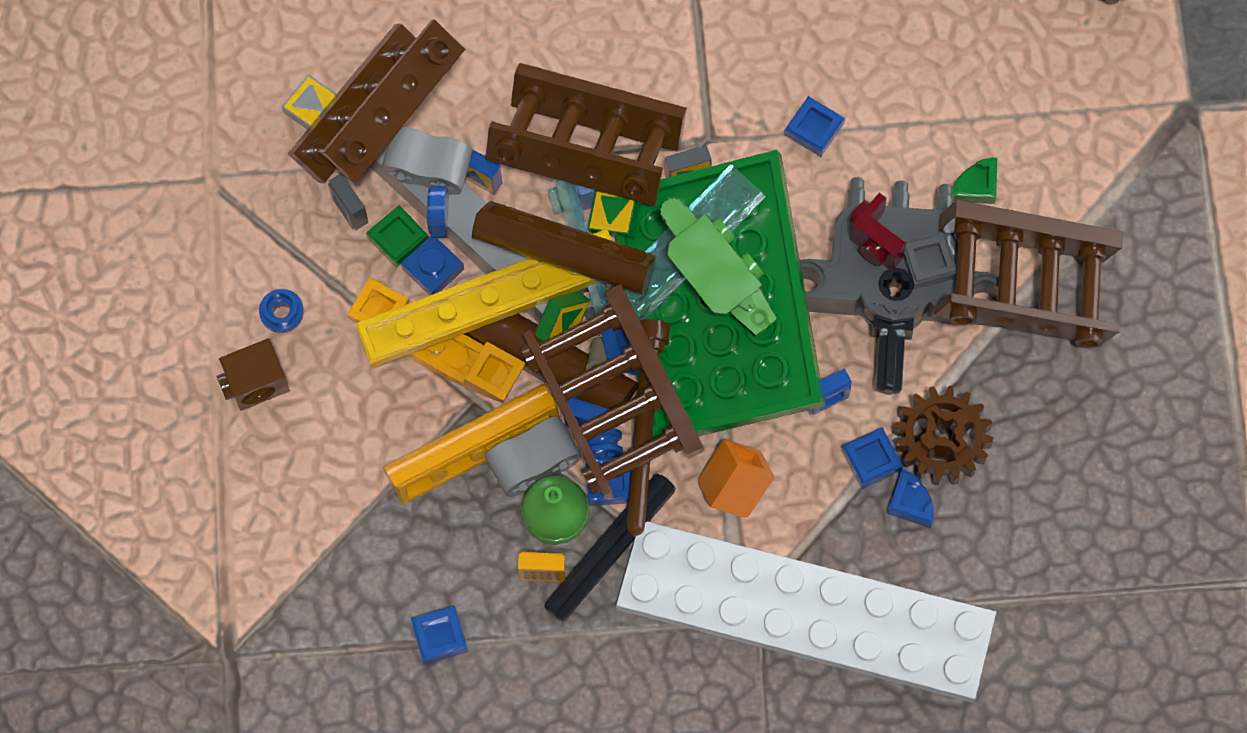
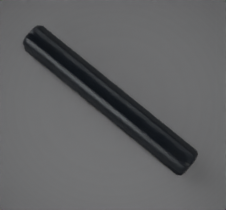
(604, 554)

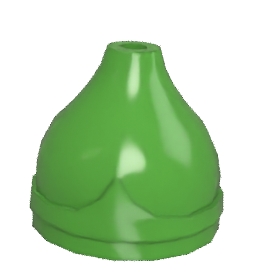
(555, 510)

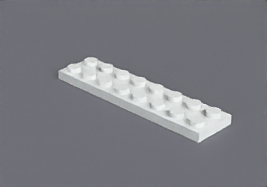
(807, 611)

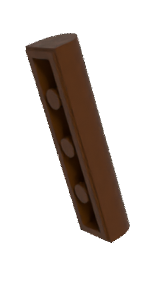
(564, 247)
(508, 336)

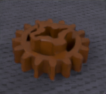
(956, 423)

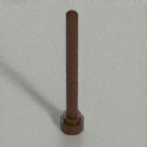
(659, 336)

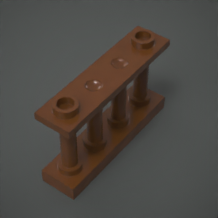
(376, 102)
(592, 106)
(1051, 239)
(656, 396)

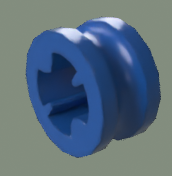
(606, 444)

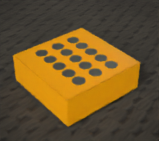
(541, 567)

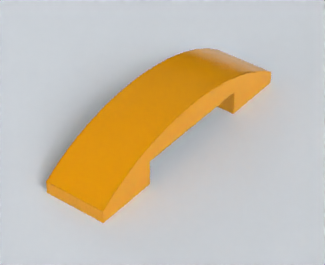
(459, 359)

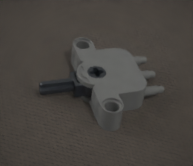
(859, 288)

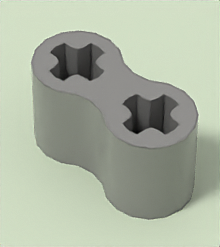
(427, 160)
(535, 454)

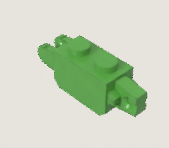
(715, 269)

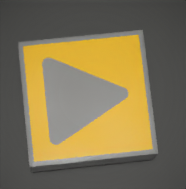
(307, 101)

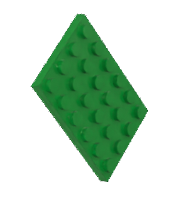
(714, 360)

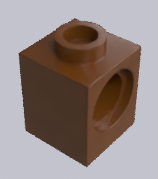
(252, 375)

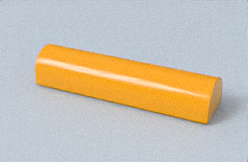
(467, 445)

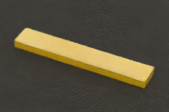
(466, 308)

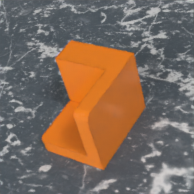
(735, 478)

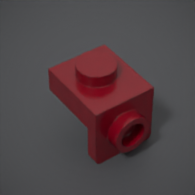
(875, 241)

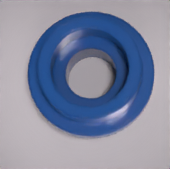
(276, 299)

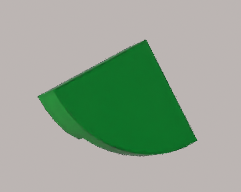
(978, 183)

